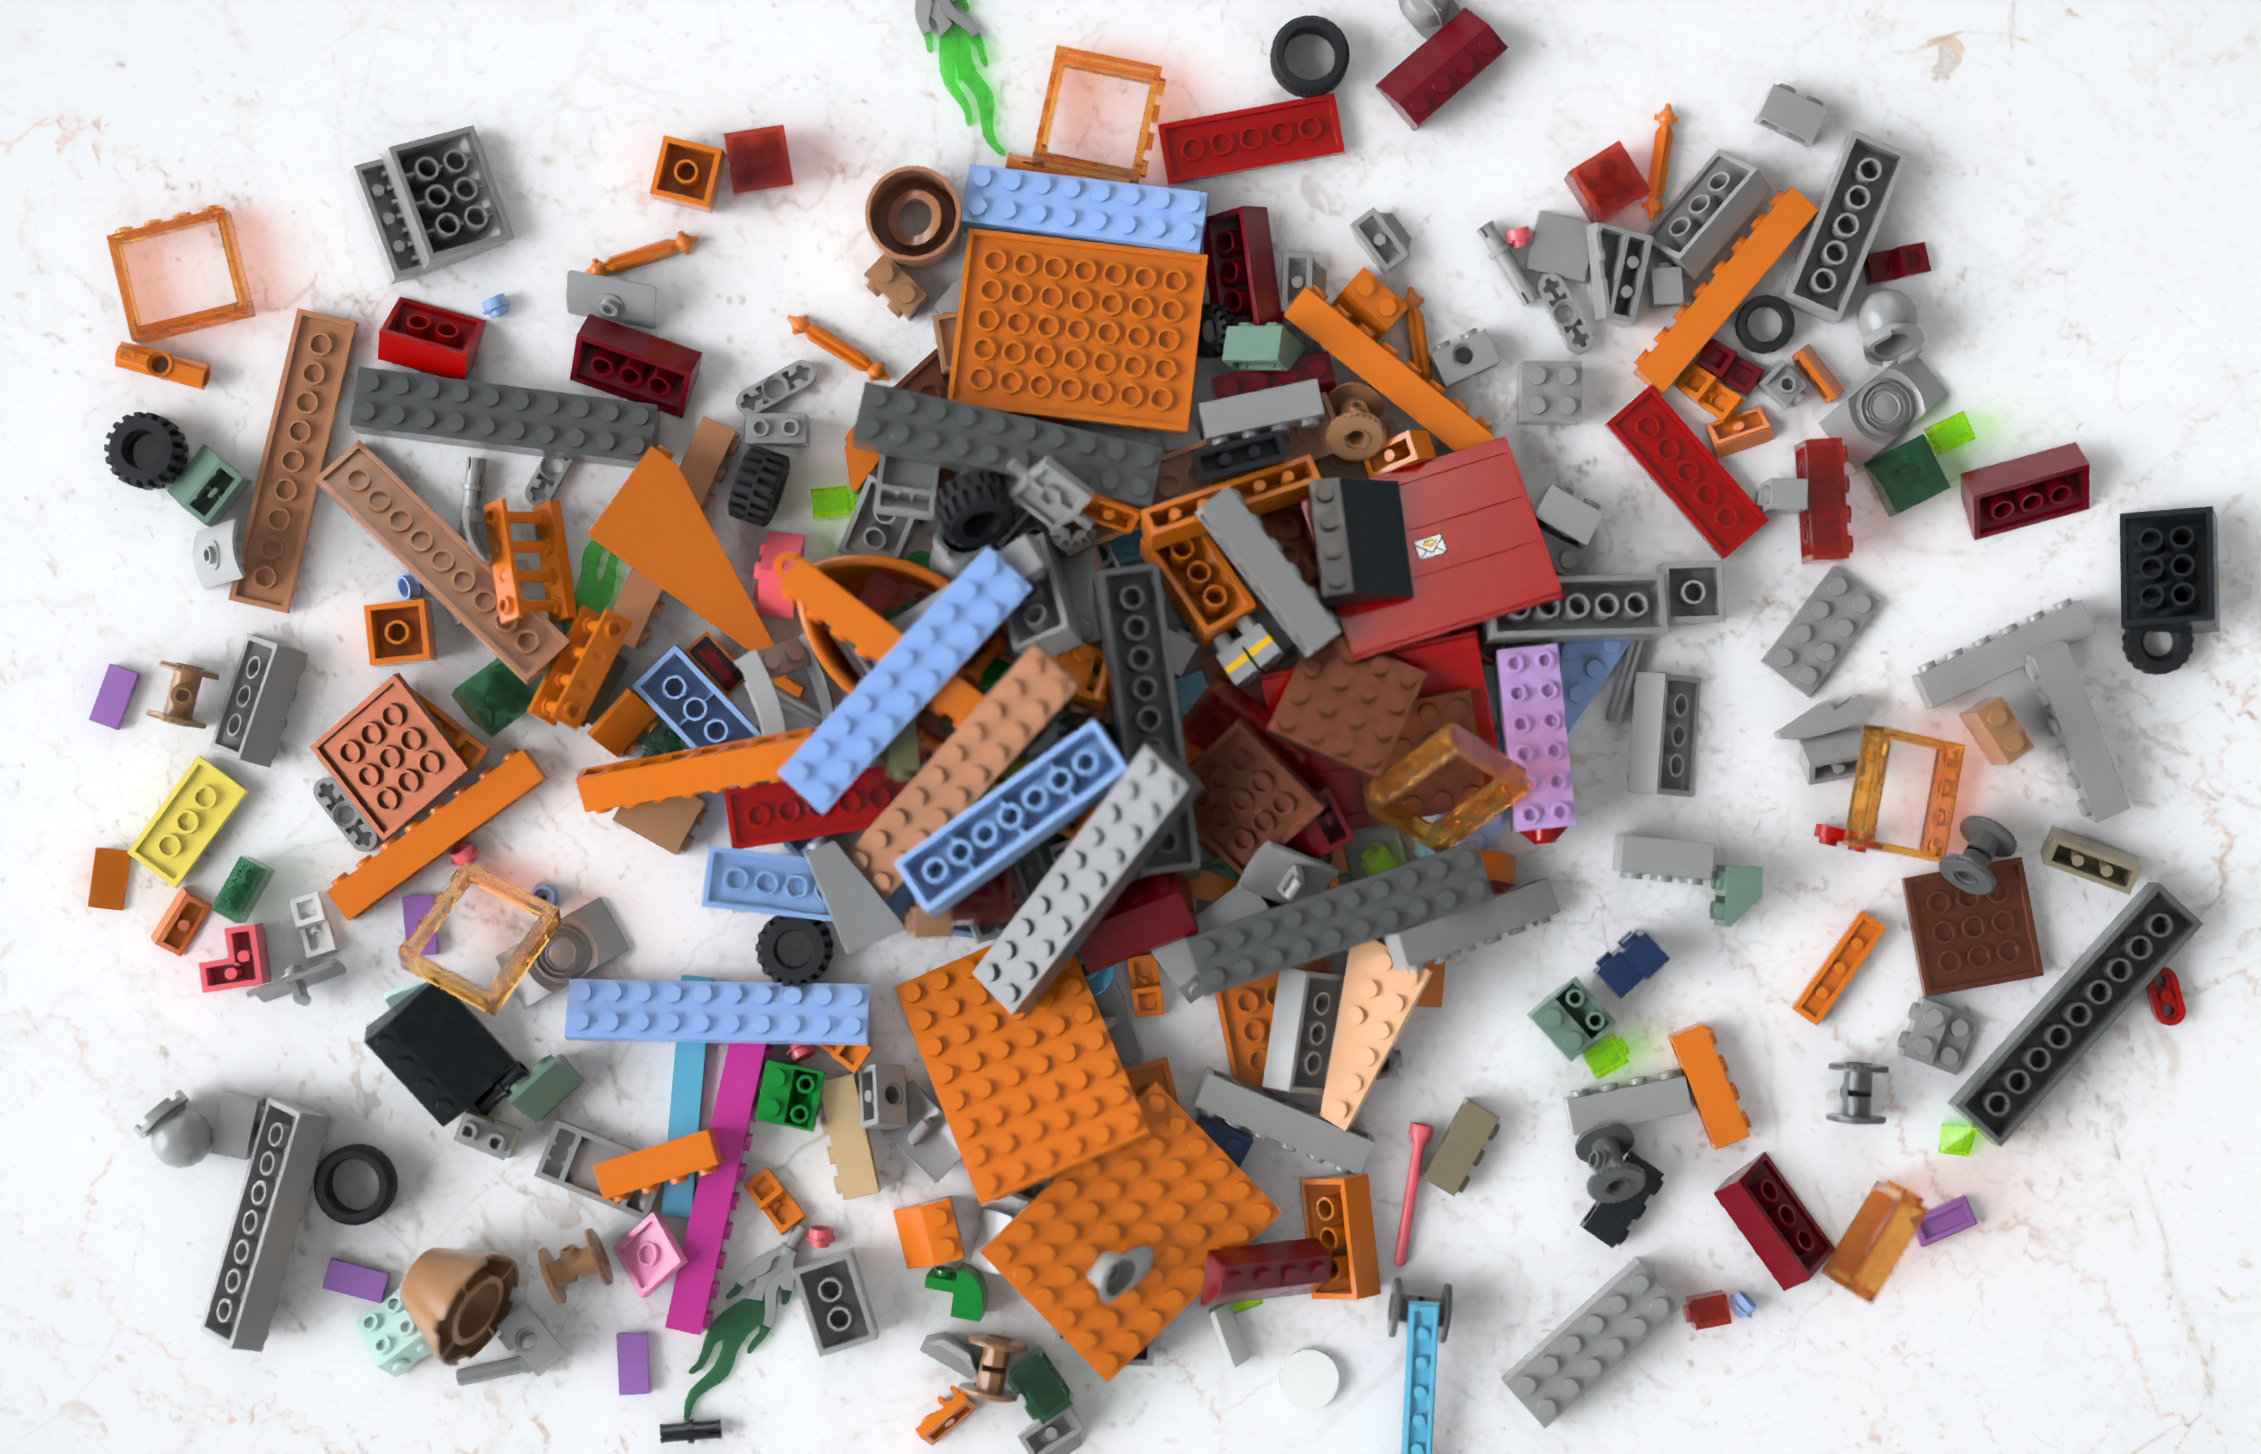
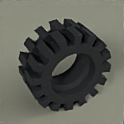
(1221, 319)

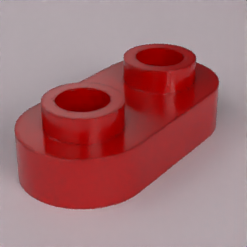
(1830, 836)
(2166, 994)

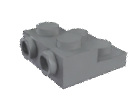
(1936, 1035)

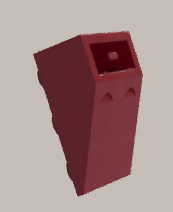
(1324, 831)

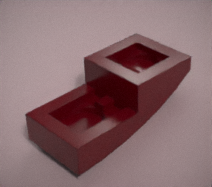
(1896, 263)
(1730, 367)

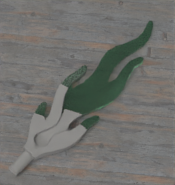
(753, 1310)

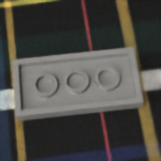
(1820, 631)

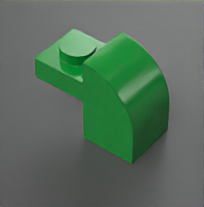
(968, 1288)

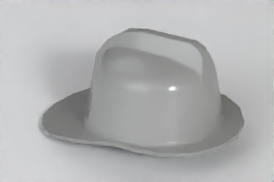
(1428, 15)
(1119, 1272)

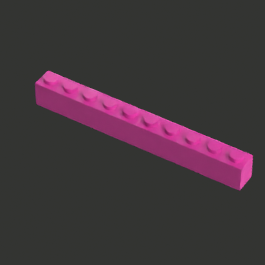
(716, 1191)

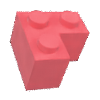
(767, 590)
(245, 964)

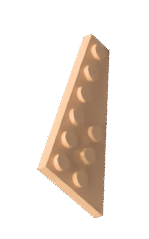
(1368, 1023)

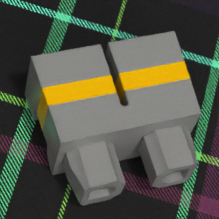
(1257, 642)
(487, 1135)

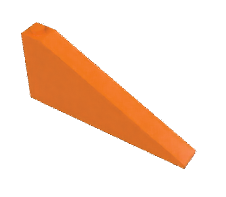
(667, 539)

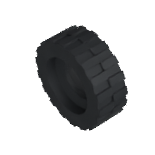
(2156, 665)

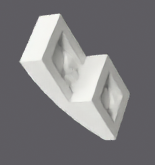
(314, 925)

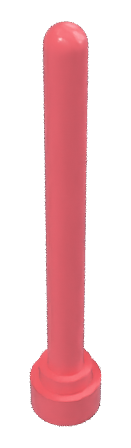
(1420, 1135)

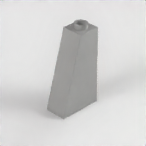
(852, 902)

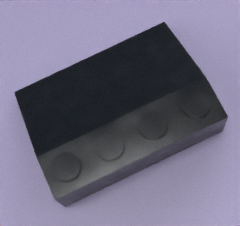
(1359, 541)
(2170, 570)
(438, 1051)

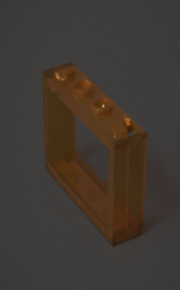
(1109, 66)
(195, 321)
(1869, 787)
(1506, 789)
(518, 963)
(1876, 1239)

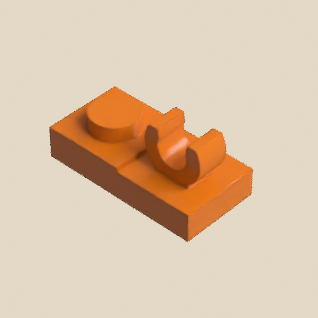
(938, 1424)

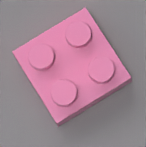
(650, 1254)

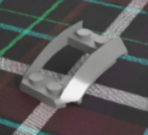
(774, 662)

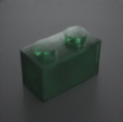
(242, 889)

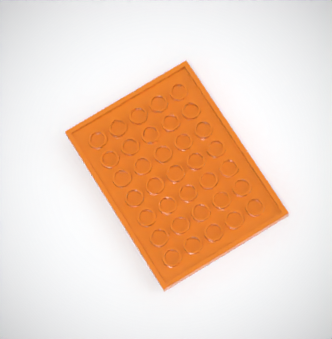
(1078, 330)
(1024, 1087)
(1158, 1192)

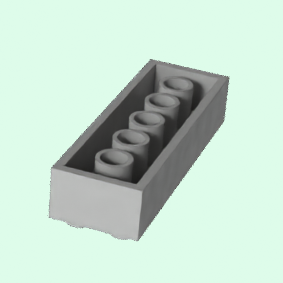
(1844, 227)
(1590, 611)
(1590, 1342)

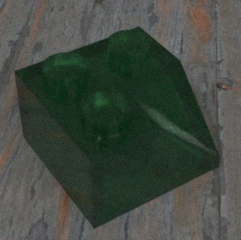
(1906, 475)
(494, 698)
(1040, 1385)

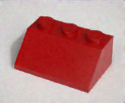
(430, 339)

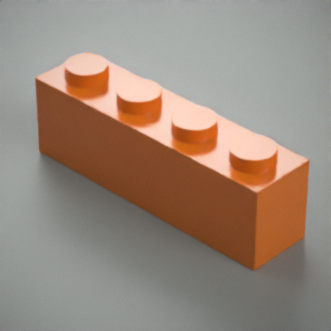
(1708, 1085)
(658, 1164)

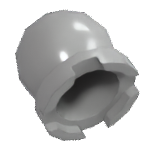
(1889, 327)
(950, 559)
(177, 1134)

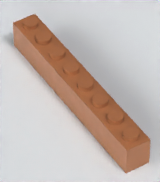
(701, 469)

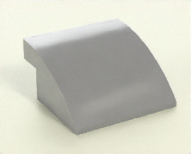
(431, 203)

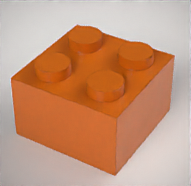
(688, 174)
(400, 633)

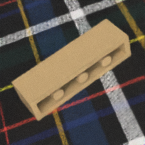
(850, 1144)

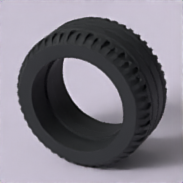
(1309, 25)
(324, 1184)

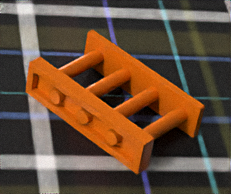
(553, 556)
(580, 669)

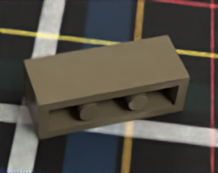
(2090, 860)
(1461, 1147)

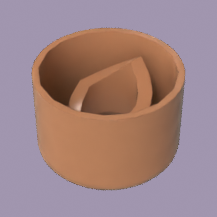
(906, 187)

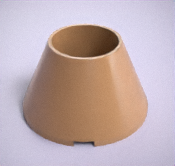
(458, 1299)

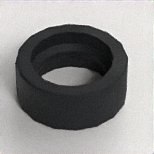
(1784, 312)

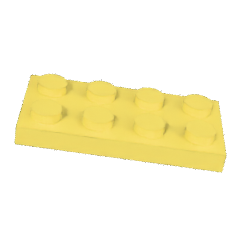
(187, 821)

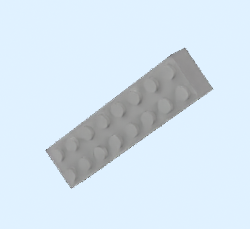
(265, 1225)

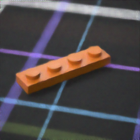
(1838, 968)

